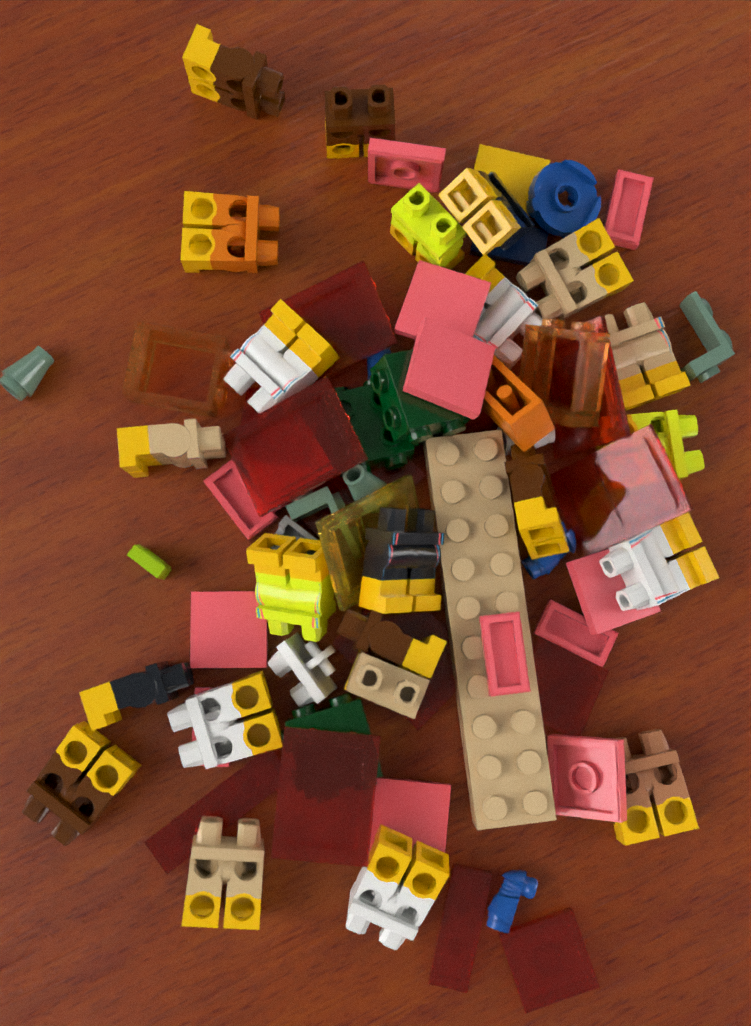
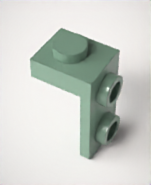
(712, 337)
(313, 502)

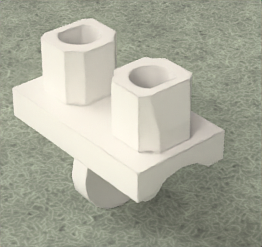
(310, 667)

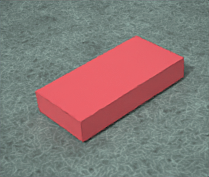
(627, 208)
(233, 496)
(571, 633)
(504, 654)

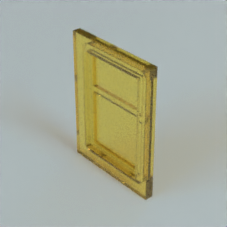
(344, 536)

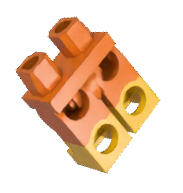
(225, 233)

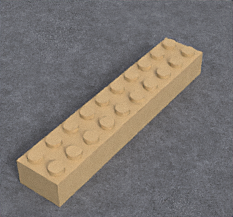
(481, 578)

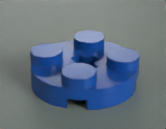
(544, 201)

